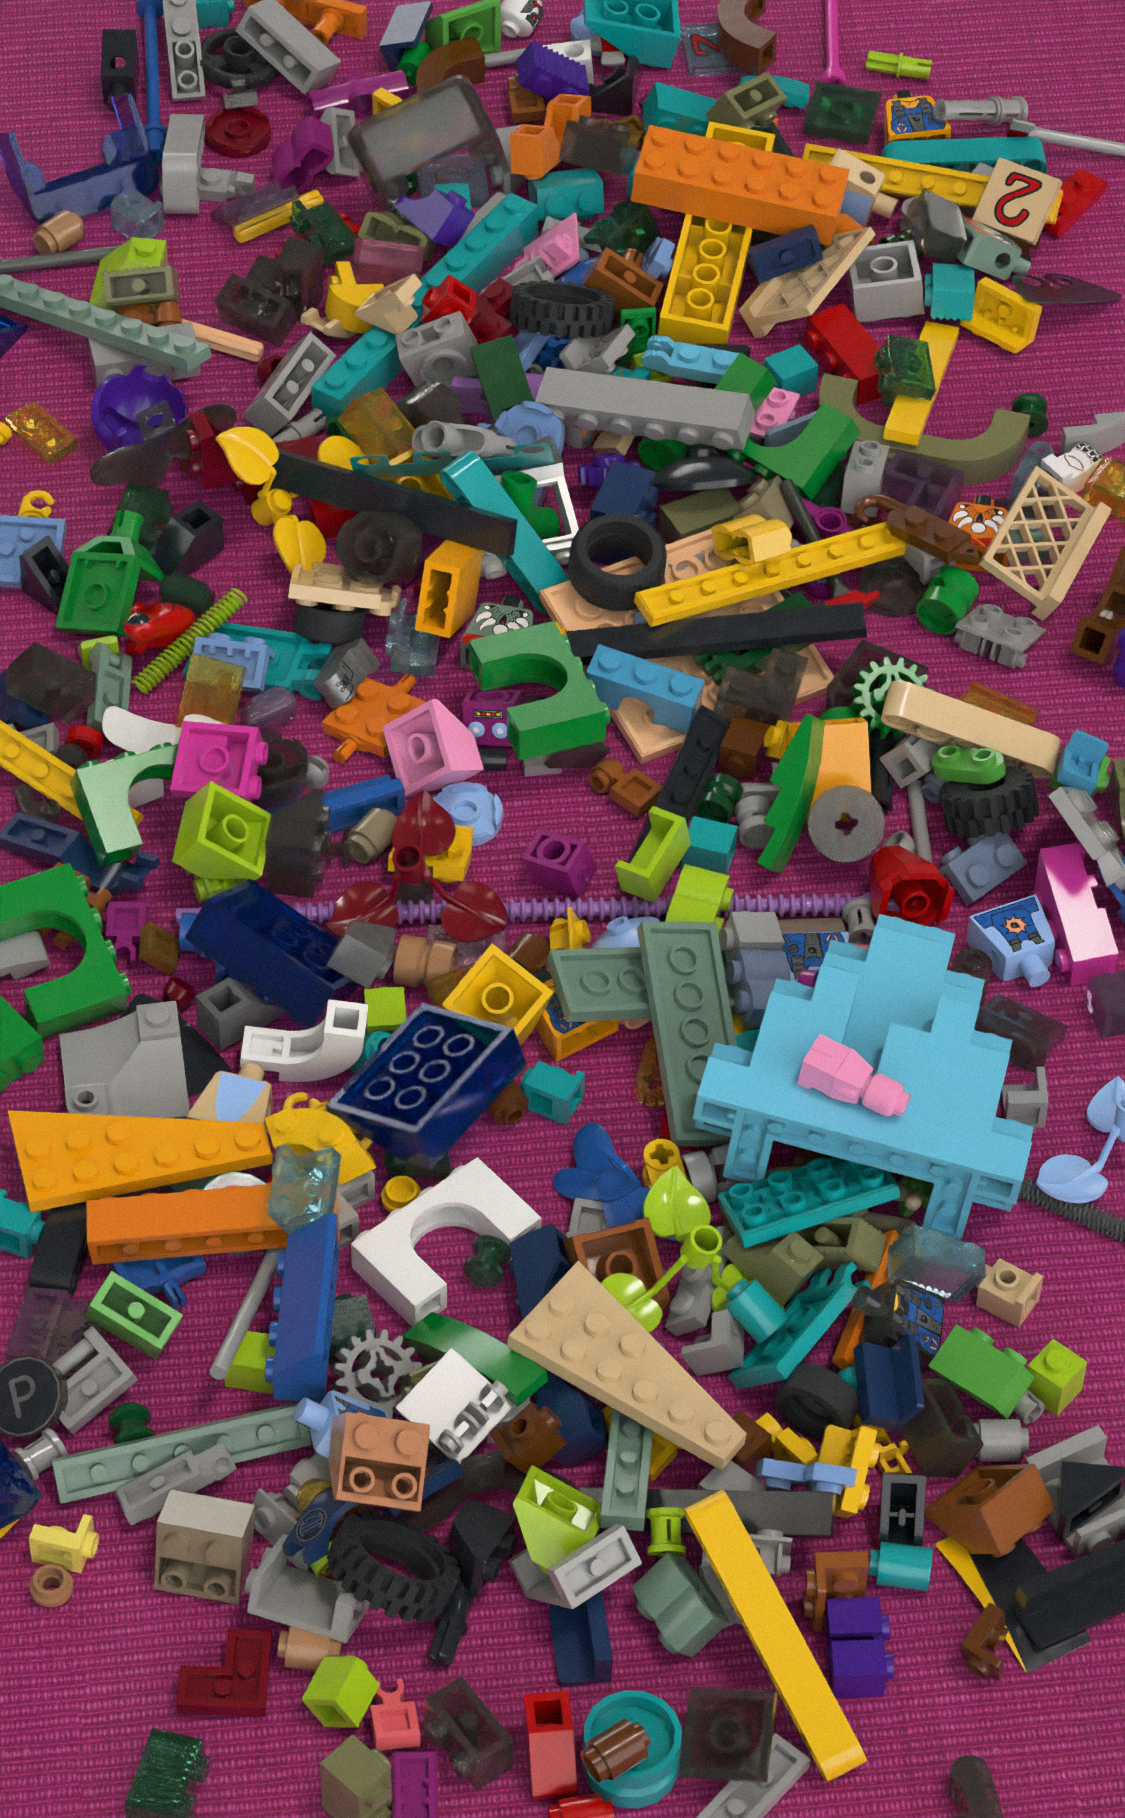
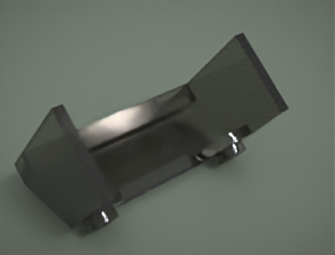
(419, 133)

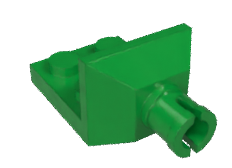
(105, 579)

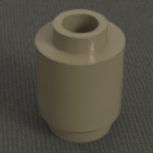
(371, 835)

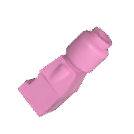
(848, 1077)

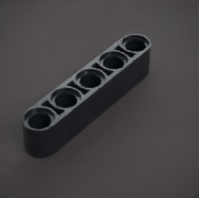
(61, 1249)

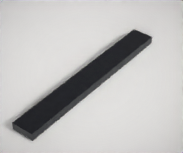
(367, 493)
(725, 632)

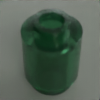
(187, 592)

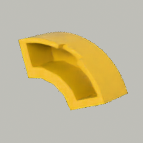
(313, 1130)

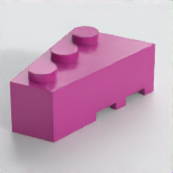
(1079, 928)

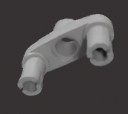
(459, 438)

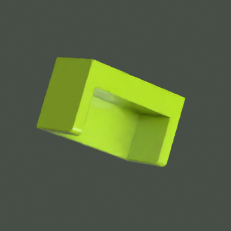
(656, 856)

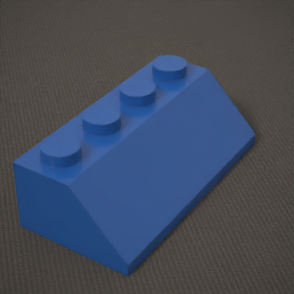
(305, 1312)

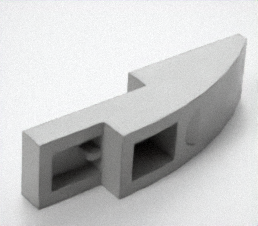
(183, 50)

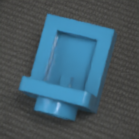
(1080, 761)

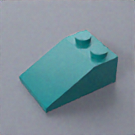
(637, 27)

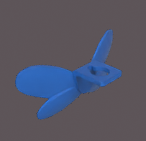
(602, 1178)

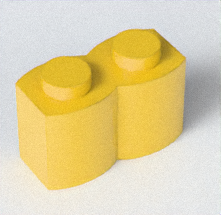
(751, 539)

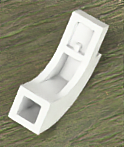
(310, 1052)

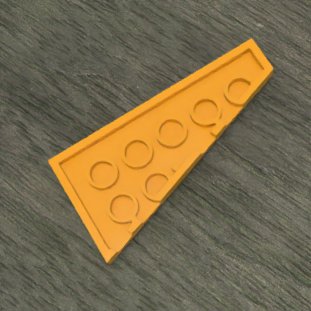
(99, 1156)

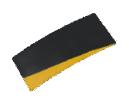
(996, 1582)

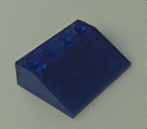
(271, 950)
(429, 1083)

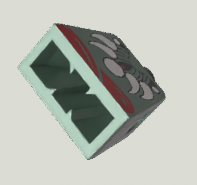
(992, 251)
(495, 619)

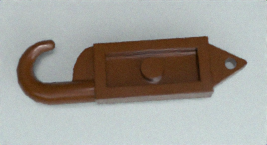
(921, 529)

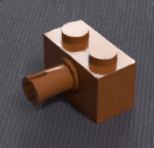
(623, 279)

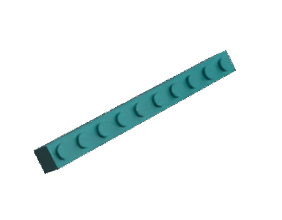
(473, 261)

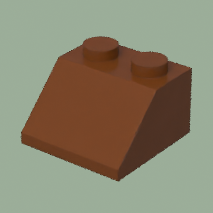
(992, 1508)

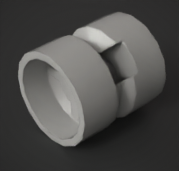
(702, 1174)

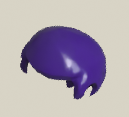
(122, 397)

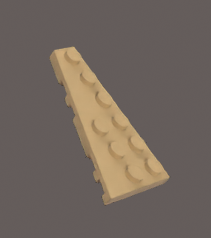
(608, 1354)

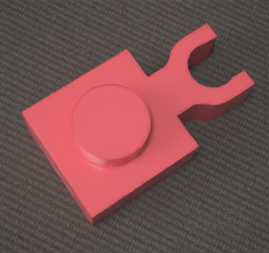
(393, 1720)

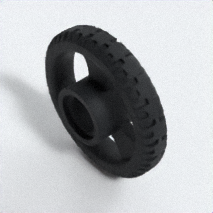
(237, 58)

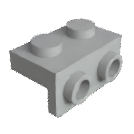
(598, 353)

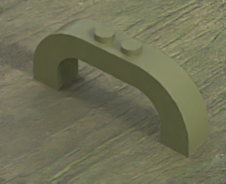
(980, 457)

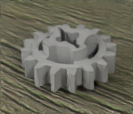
(374, 1359)

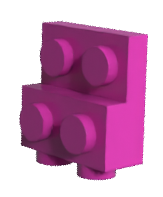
(220, 755)

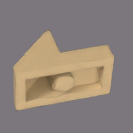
(391, 306)

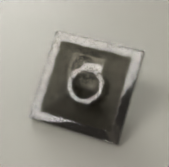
(728, 1734)

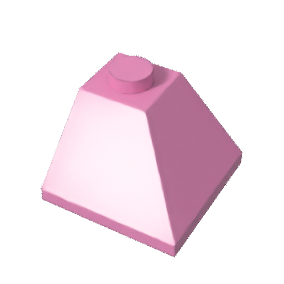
(431, 748)

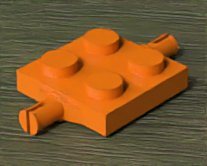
(361, 718)

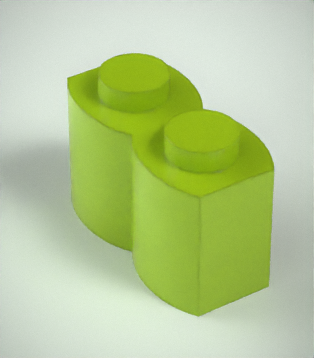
(700, 897)

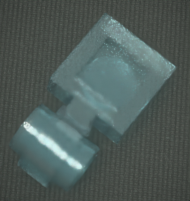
(1033, 457)

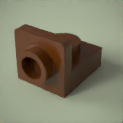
(985, 1635)

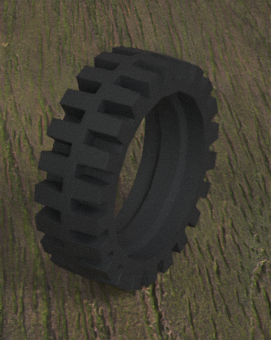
(561, 309)
(383, 1586)

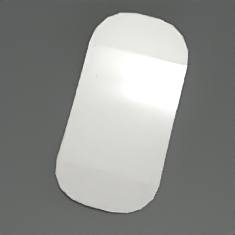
(134, 732)

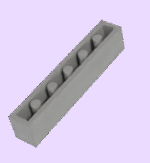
(648, 408)

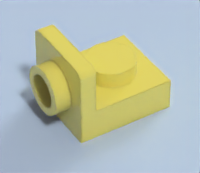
(63, 1547)

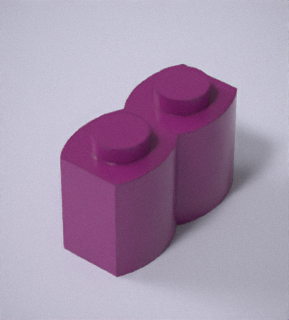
(303, 154)

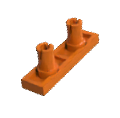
(327, 16)

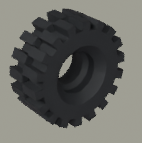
(990, 807)

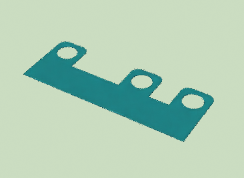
(432, 467)

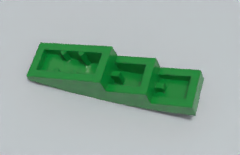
(797, 778)
(490, 1357)

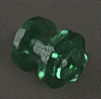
(485, 1266)

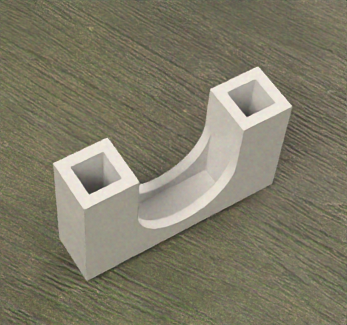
(467, 1199)

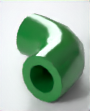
(521, 490)

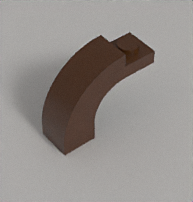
(741, 40)
(452, 59)
(1099, 631)

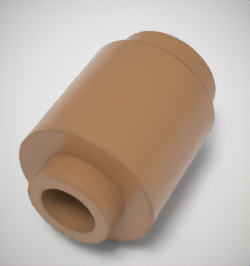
(58, 233)
(306, 1649)

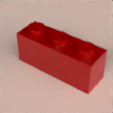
(844, 349)

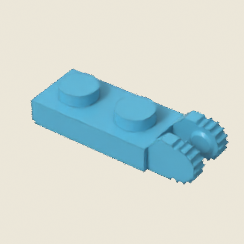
(687, 360)

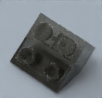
(296, 846)

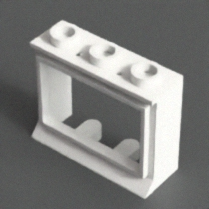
(558, 546)

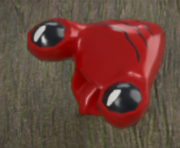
(155, 625)

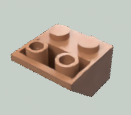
(378, 1461)

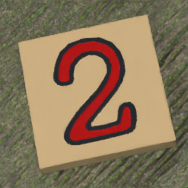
(1017, 200)

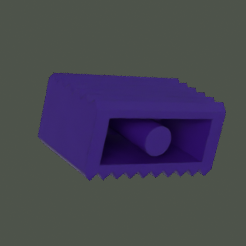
(550, 73)

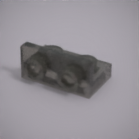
(1031, 1031)

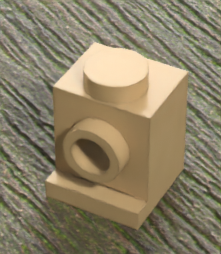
(1008, 1292)

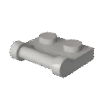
(95, 1383)

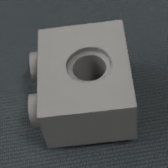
(438, 350)

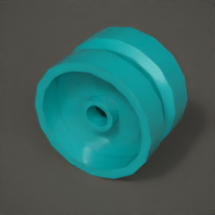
(658, 1773)

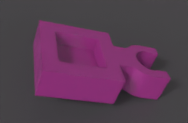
(124, 927)

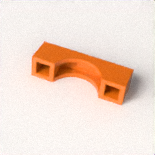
(538, 148)

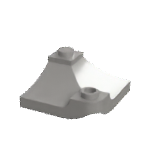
(128, 1066)

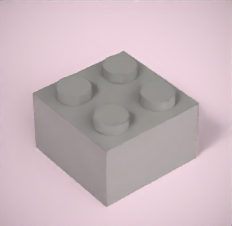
(886, 282)

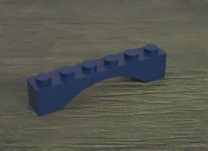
(537, 1266)

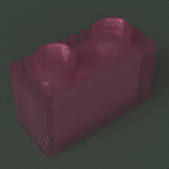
(385, 261)

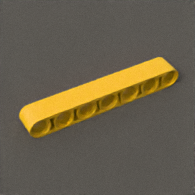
(775, 1636)

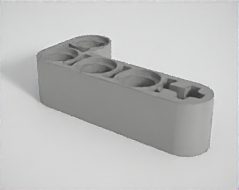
(182, 163)

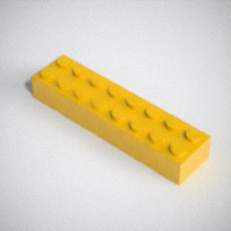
(709, 264)

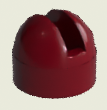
(267, 367)
(179, 991)

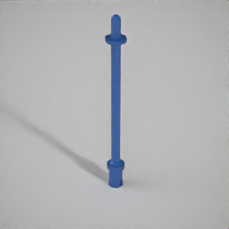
(155, 132)

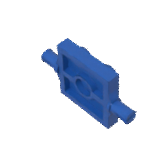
(162, 1275)

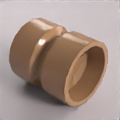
(420, 962)

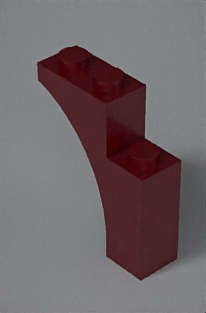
(211, 464)

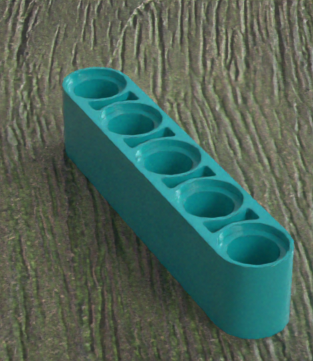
(968, 153)
(532, 563)

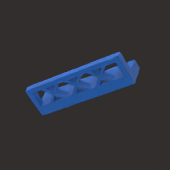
(354, 801)

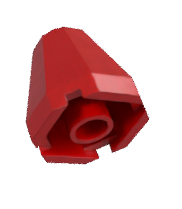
(913, 884)

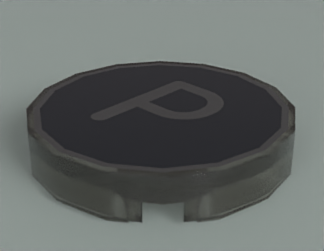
(30, 1397)

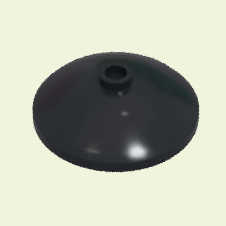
(702, 472)

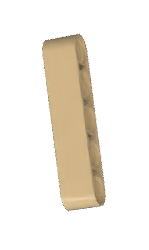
(965, 725)

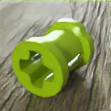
(665, 1531)

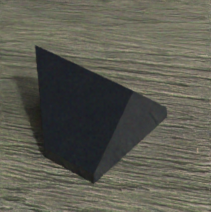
(619, 91)

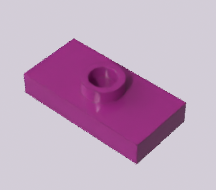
(414, 1784)

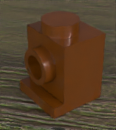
(530, 1437)

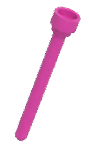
(832, 73)

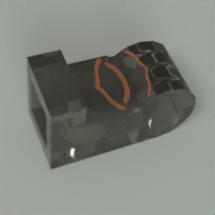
(973, 1789)

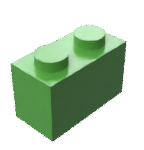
(133, 1315)
(982, 1370)

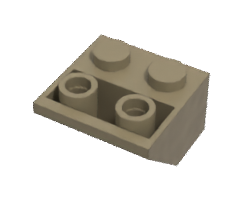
(203, 1546)

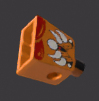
(982, 522)

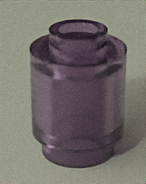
(269, 709)

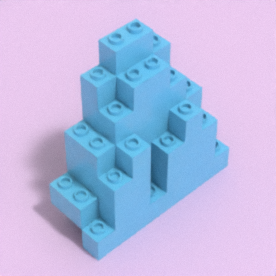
(910, 1025)

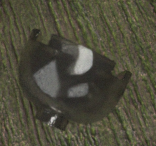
(284, 773)

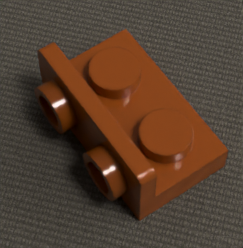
(833, 1577)

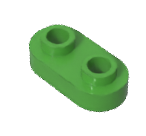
(968, 765)

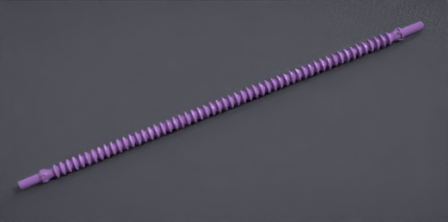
(602, 908)

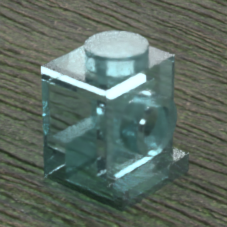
(132, 210)

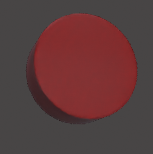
(86, 738)

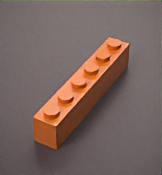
(183, 1224)

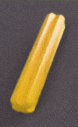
(274, 218)

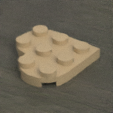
(331, 585)

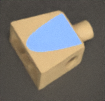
(863, 189)
(235, 1097)

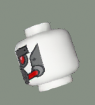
(520, 17)

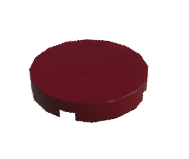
(238, 132)

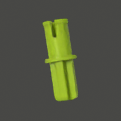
(899, 65)

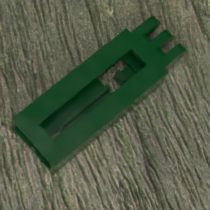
(500, 375)
(756, 659)

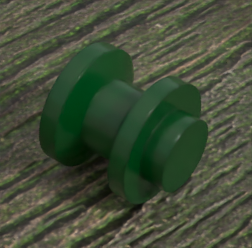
(1036, 406)
(130, 1422)

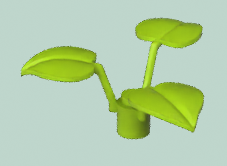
(681, 1211)

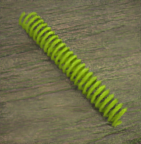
(208, 626)

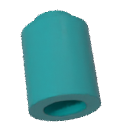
(755, 1309)
(901, 1566)

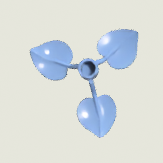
(1071, 1176)

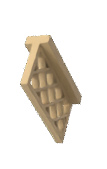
(803, 290)
(1072, 551)

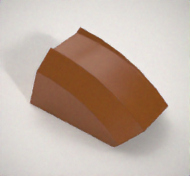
(621, 1250)

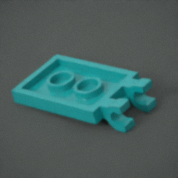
(291, 660)
(808, 1320)

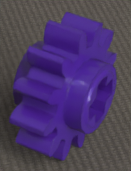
(596, 472)

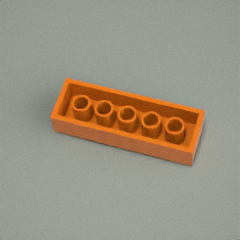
(738, 184)

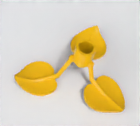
(251, 458)

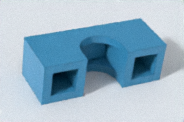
(668, 692)

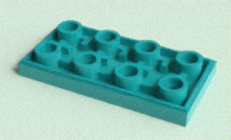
(804, 1198)

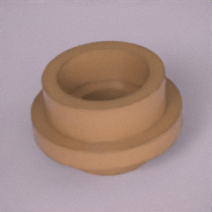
(51, 1575)

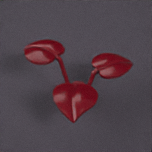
(421, 831)

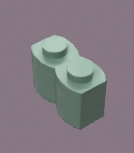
(679, 1605)

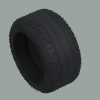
(622, 534)

